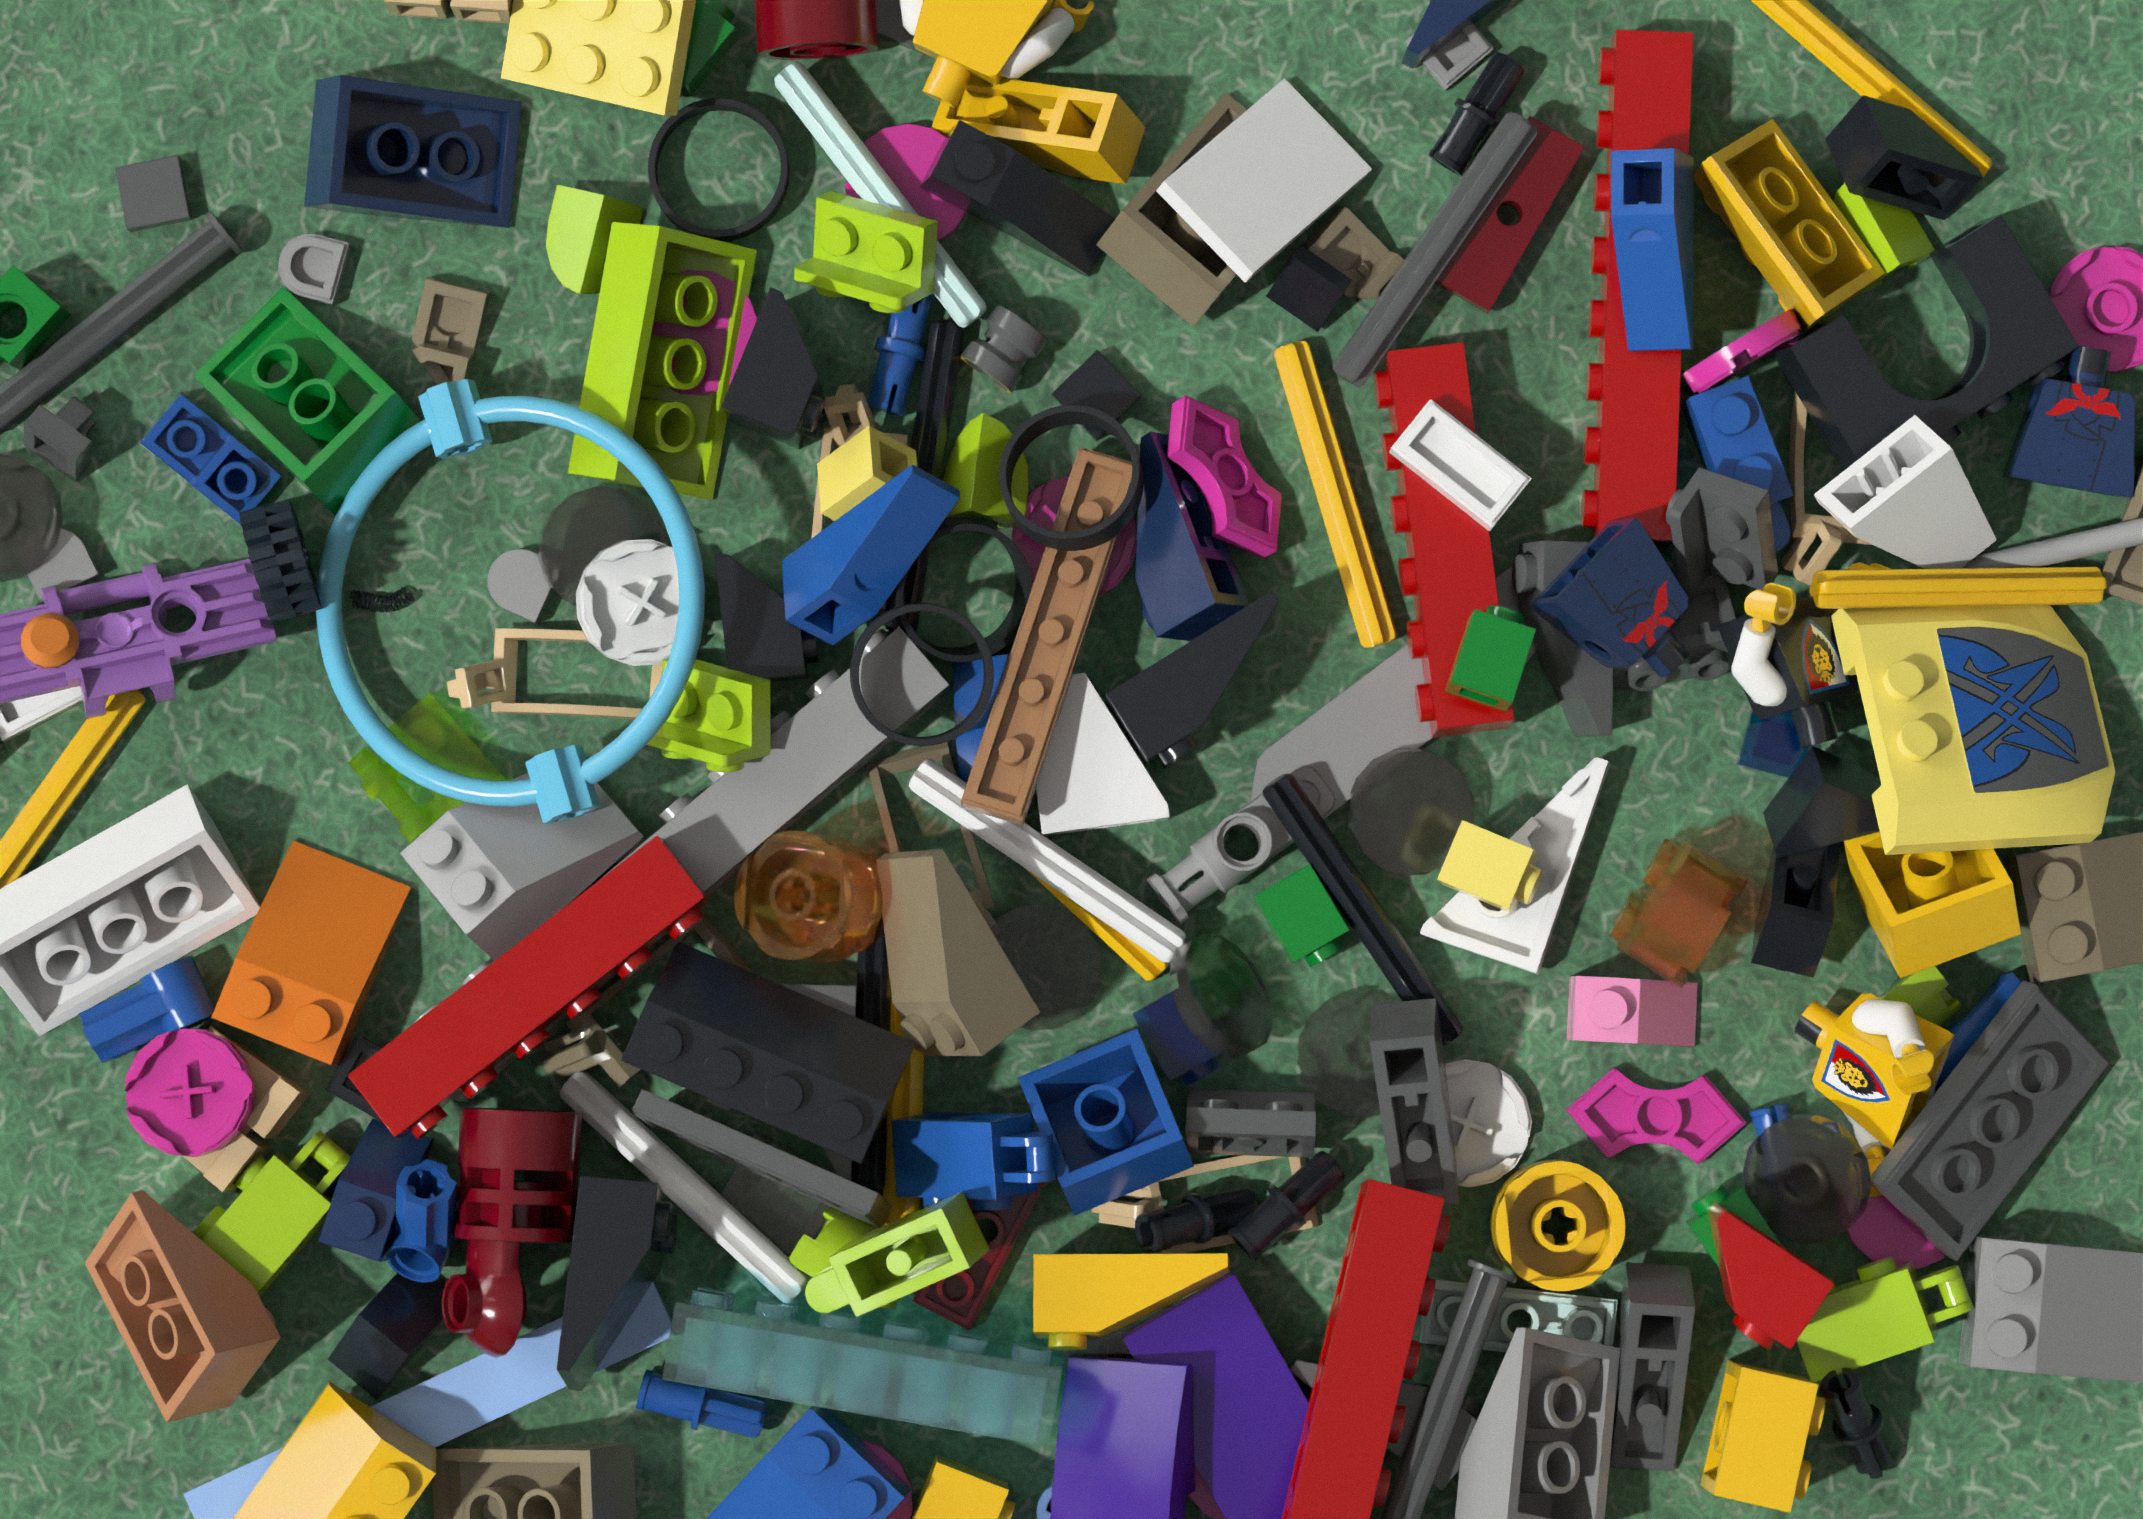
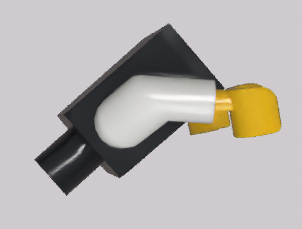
(1789, 659)

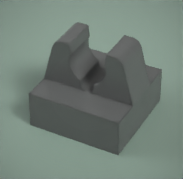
(62, 437)

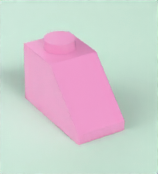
(1631, 1011)

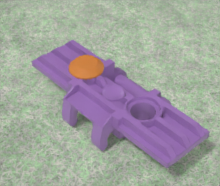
(131, 647)

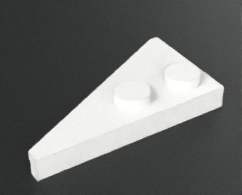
(1557, 839)

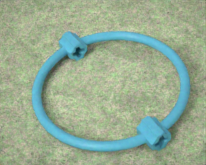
(457, 426)

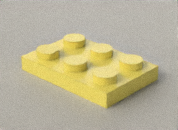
(602, 49)

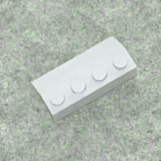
(118, 909)

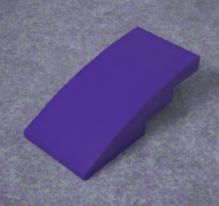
(1243, 1396)
(1124, 1440)

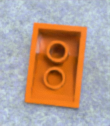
(312, 954)

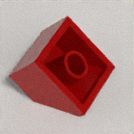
(1765, 1281)

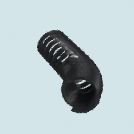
(388, 597)

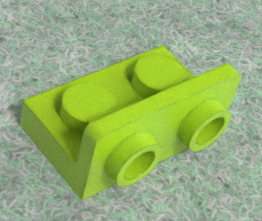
(870, 253)
(718, 719)

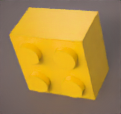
(1932, 902)
(1762, 1436)

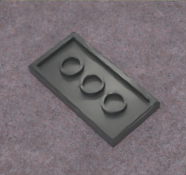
(1989, 1120)
(762, 1159)

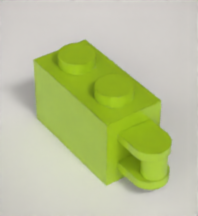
(274, 1212)
(899, 1258)
(1879, 1316)

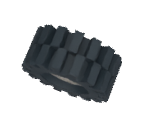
(280, 560)

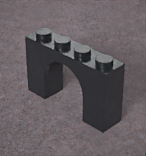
(2012, 339)

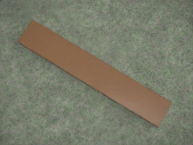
(1047, 645)

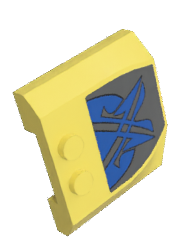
(1978, 726)

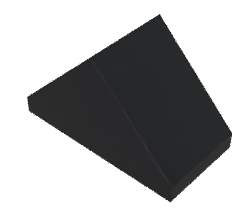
(1822, 805)
(389, 1333)

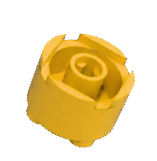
(1584, 1249)

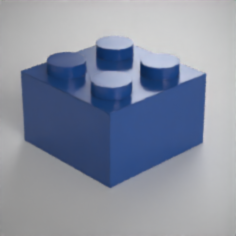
(1106, 1121)

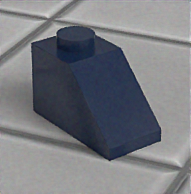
(365, 1197)

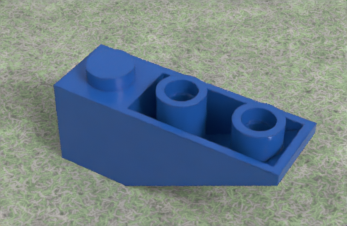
(1654, 245)
(862, 556)

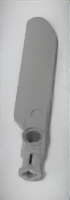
(1324, 758)

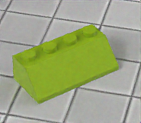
(632, 369)

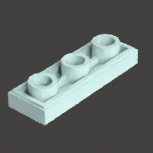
(1551, 1312)

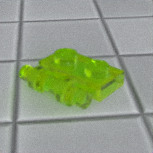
(439, 739)

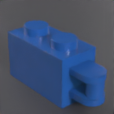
(1738, 444)
(970, 1153)

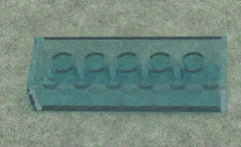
(863, 1368)

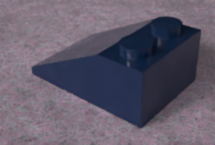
(412, 152)

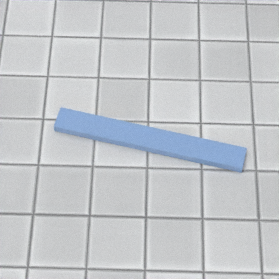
(462, 1397)

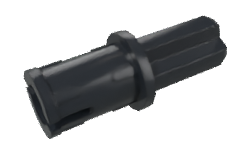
(1477, 113)
(1287, 1205)
(1193, 1219)
(1857, 1423)

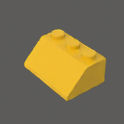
(1787, 224)
(343, 1466)

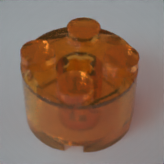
(842, 904)
(1679, 911)

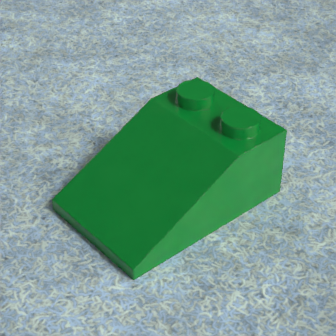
(306, 397)

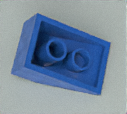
(816, 1474)

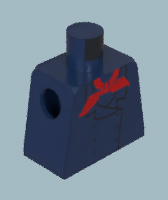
(2077, 431)
(1618, 600)

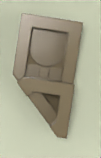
(1356, 253)
(449, 328)

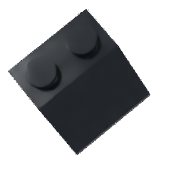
(775, 380)

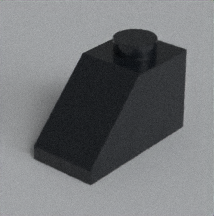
(1900, 159)
(756, 629)
(1796, 910)

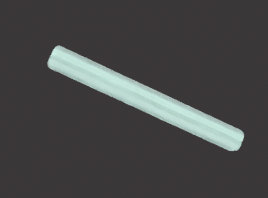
(871, 180)

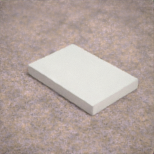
(1264, 180)

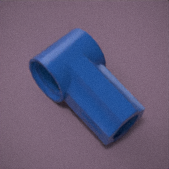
(160, 1004)
(423, 1221)

